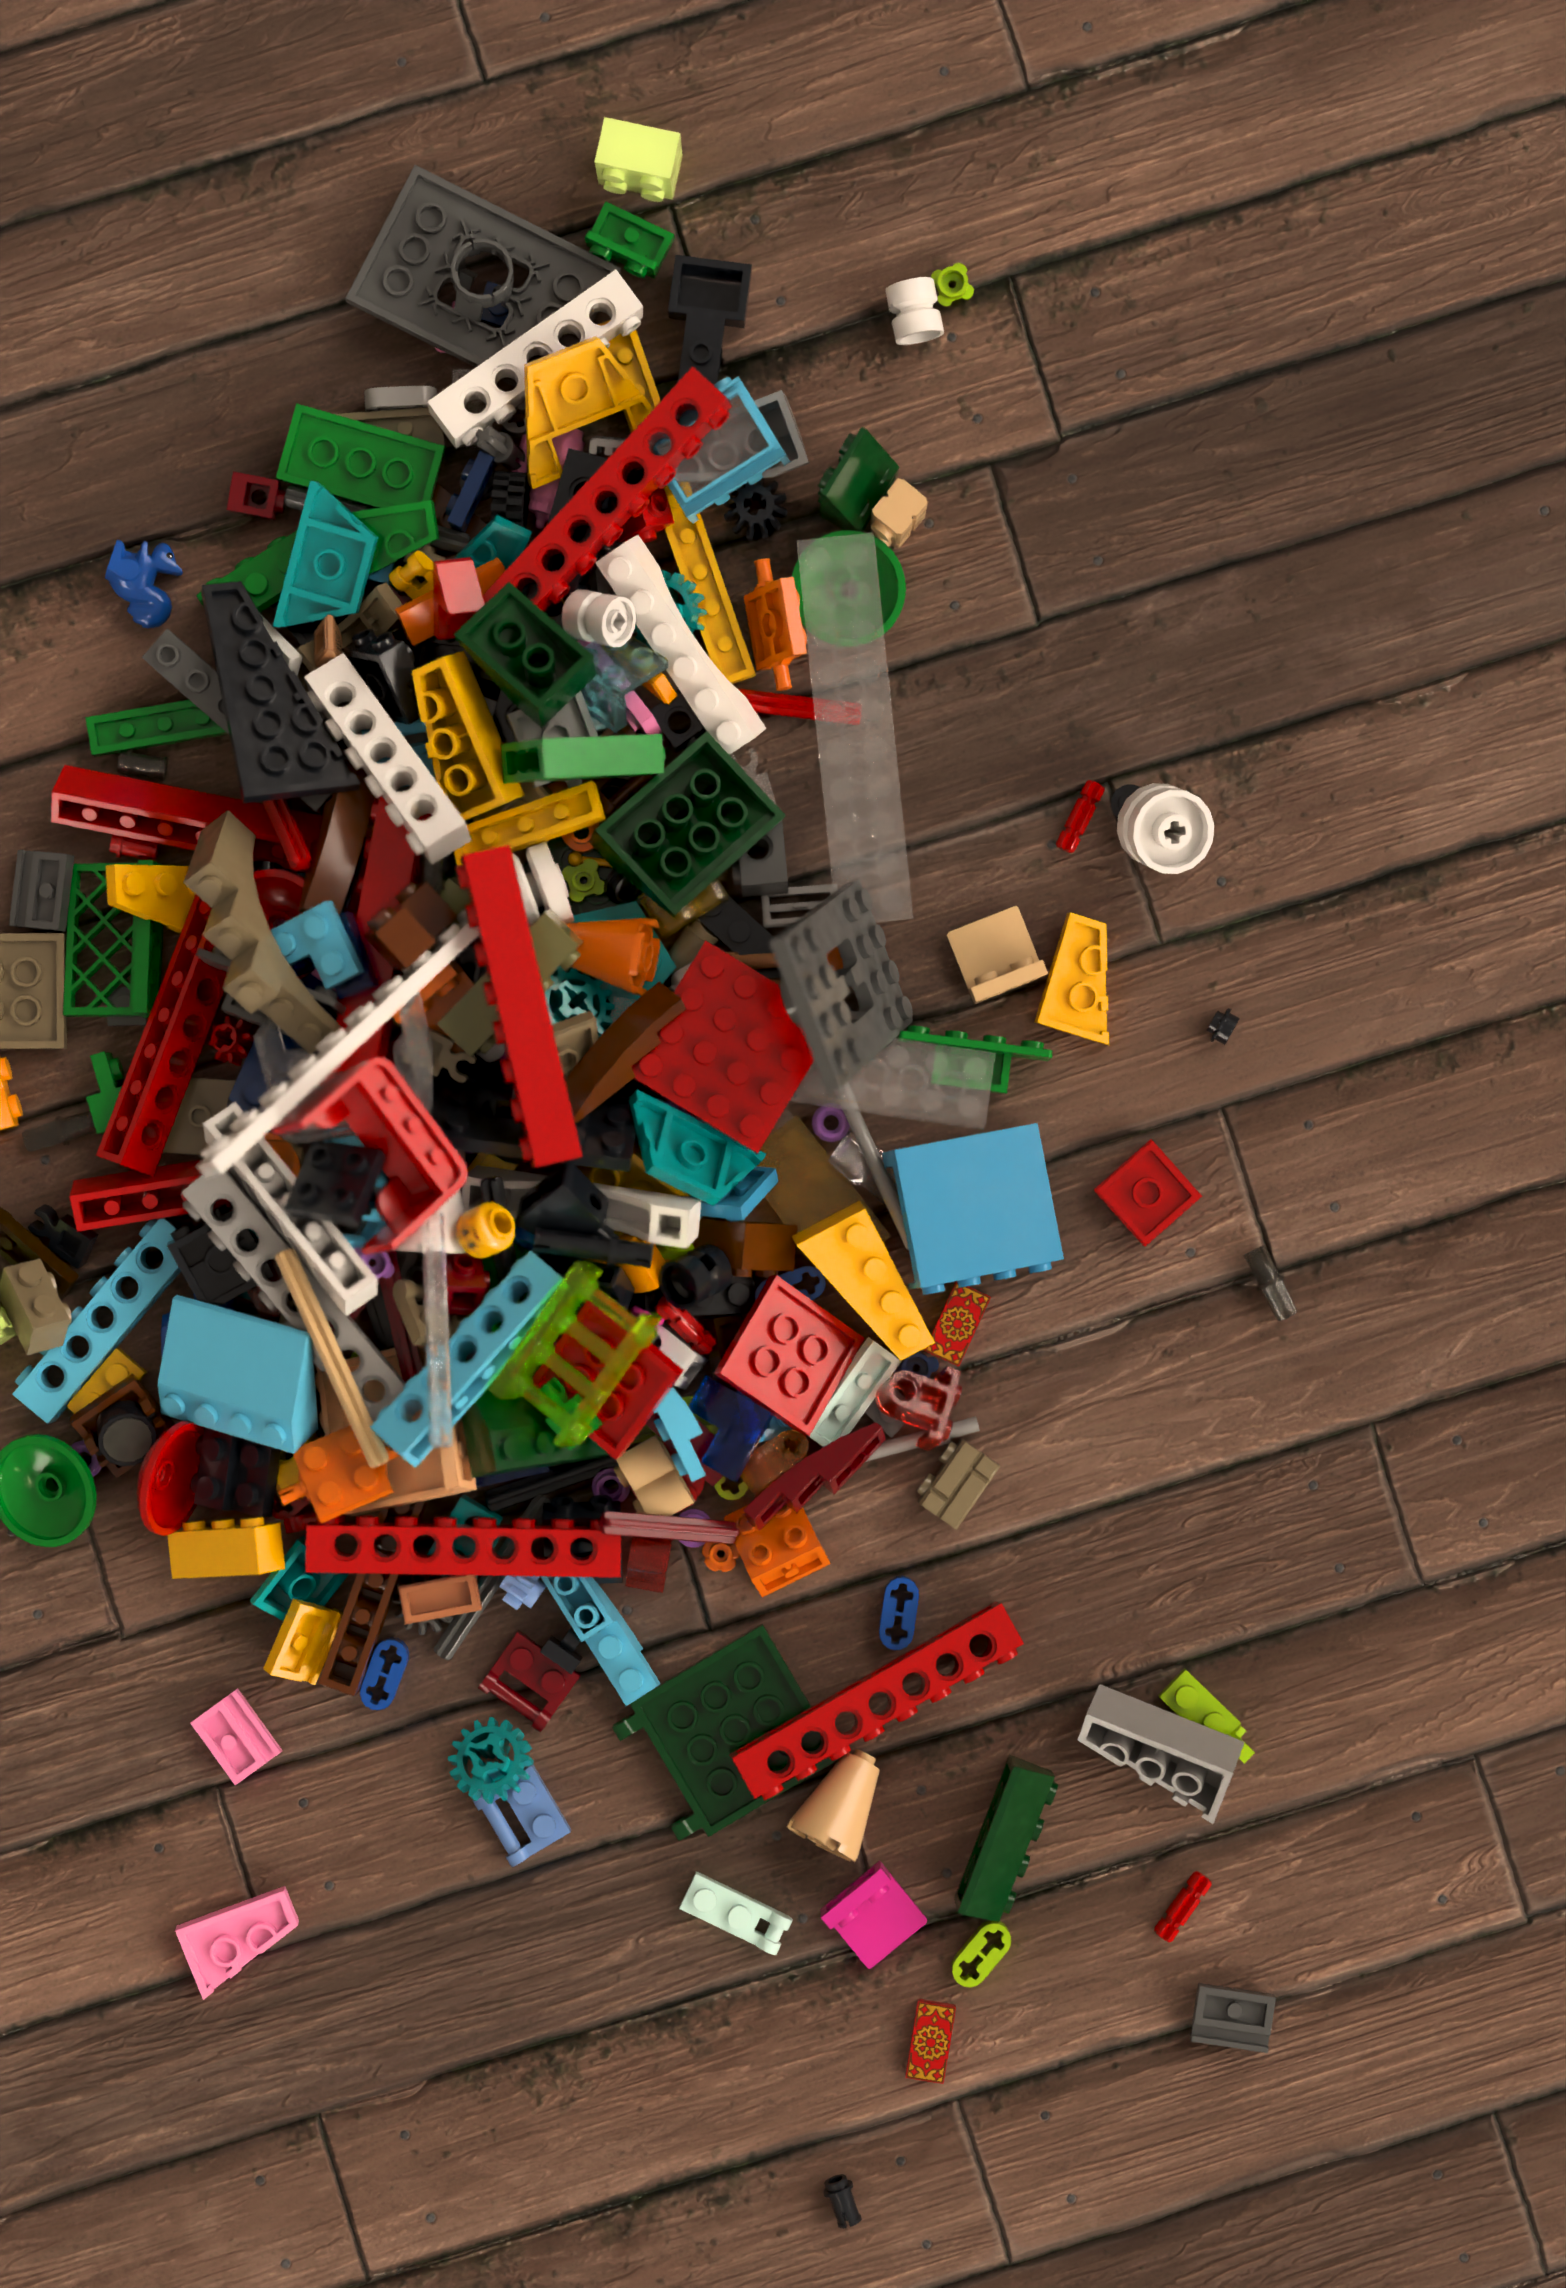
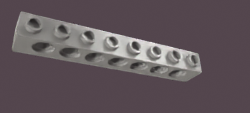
(200, 1204)

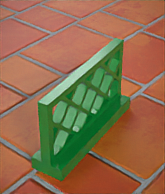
(145, 950)

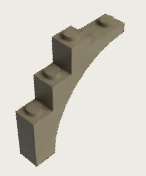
(237, 926)

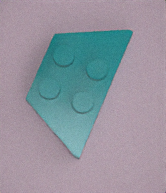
(326, 562)
(688, 1150)

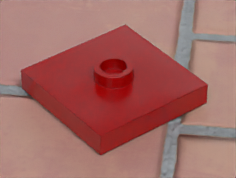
(1147, 1192)

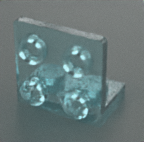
(618, 673)

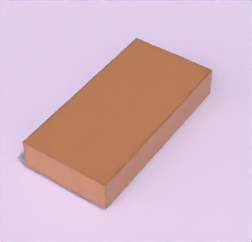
(439, 1598)

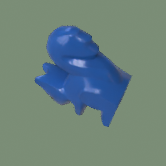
(134, 577)

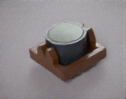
(121, 1425)

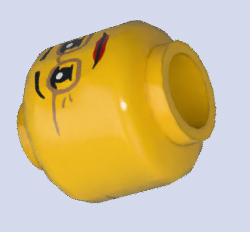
(485, 1230)

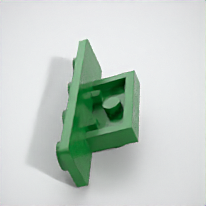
(263, 574)
(996, 1044)

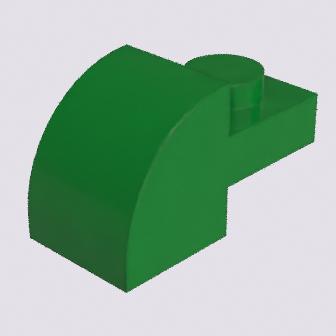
(108, 1075)

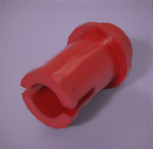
(134, 848)

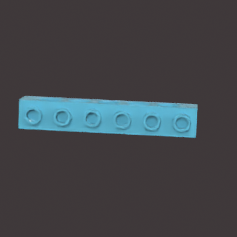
(492, 1353)
(33, 1385)

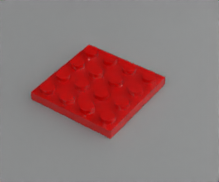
(730, 1052)

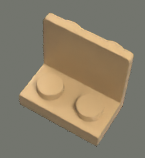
(996, 954)

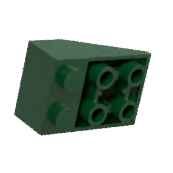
(857, 482)

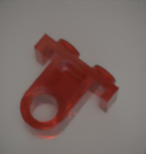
(926, 1403)
(648, 1563)

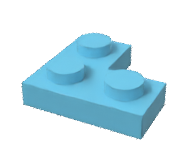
(322, 937)

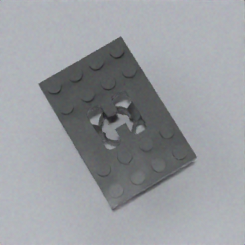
(427, 247)
(815, 992)

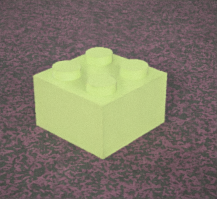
(638, 159)

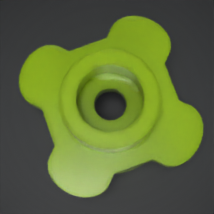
(957, 274)
(579, 890)

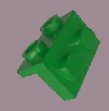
(629, 241)

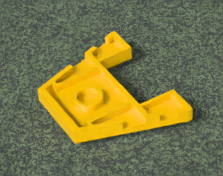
(570, 392)

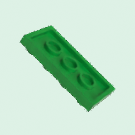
(358, 460)

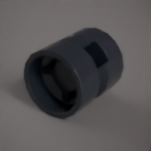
(695, 1276)

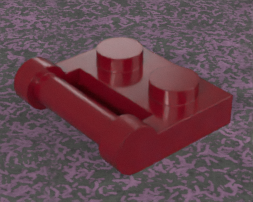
(536, 1671)

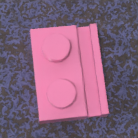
(236, 1736)

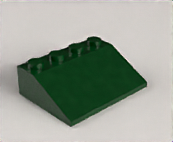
(687, 825)
(515, 1437)

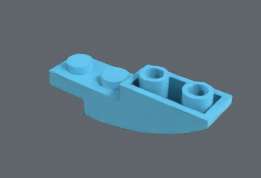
(680, 1426)
(606, 1634)

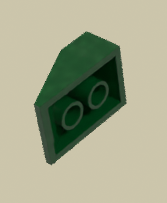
(527, 654)

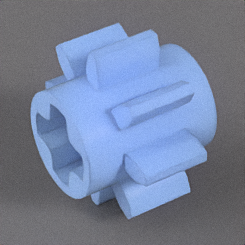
(522, 1590)

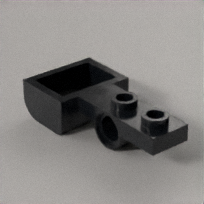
(708, 298)

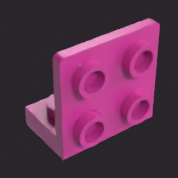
(873, 1915)

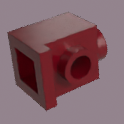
(242, 491)

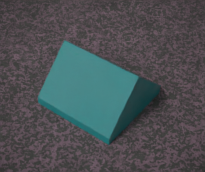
(292, 1582)

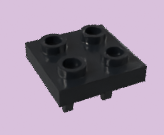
(336, 1183)

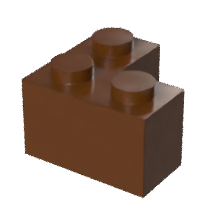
(411, 926)
(751, 1245)

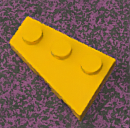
(150, 892)
(1076, 982)

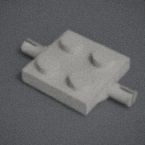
(570, 721)

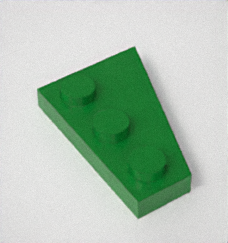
(400, 530)

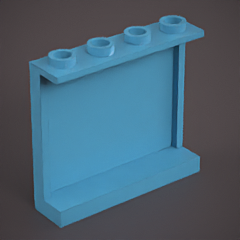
(976, 1207)

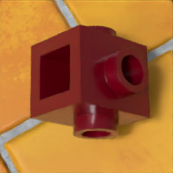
(465, 1283)

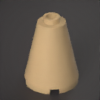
(839, 1806)

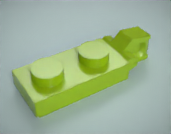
(1194, 1702)

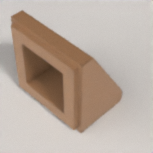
(327, 641)

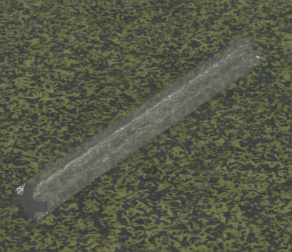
(437, 1331)

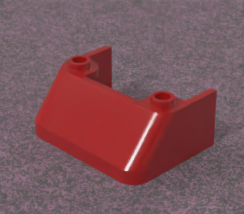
(388, 1116)

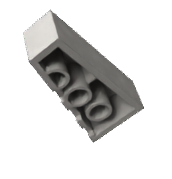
(1162, 1748)

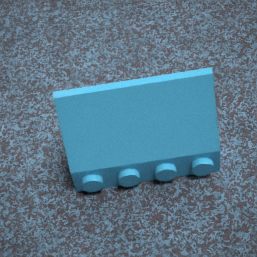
(238, 1375)

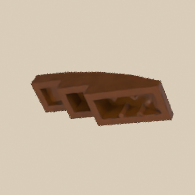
(338, 845)
(629, 1038)

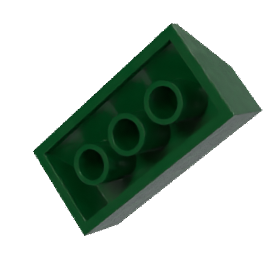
(1004, 1839)

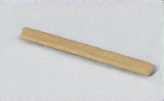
(331, 1357)

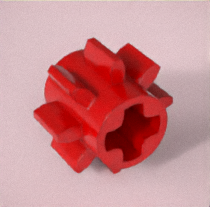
(231, 1040)

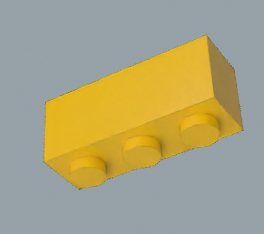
(226, 1548)

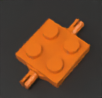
(775, 623)
(337, 1475)

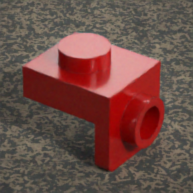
(652, 520)

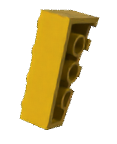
(462, 737)
(861, 1270)

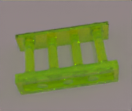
(538, 1349)

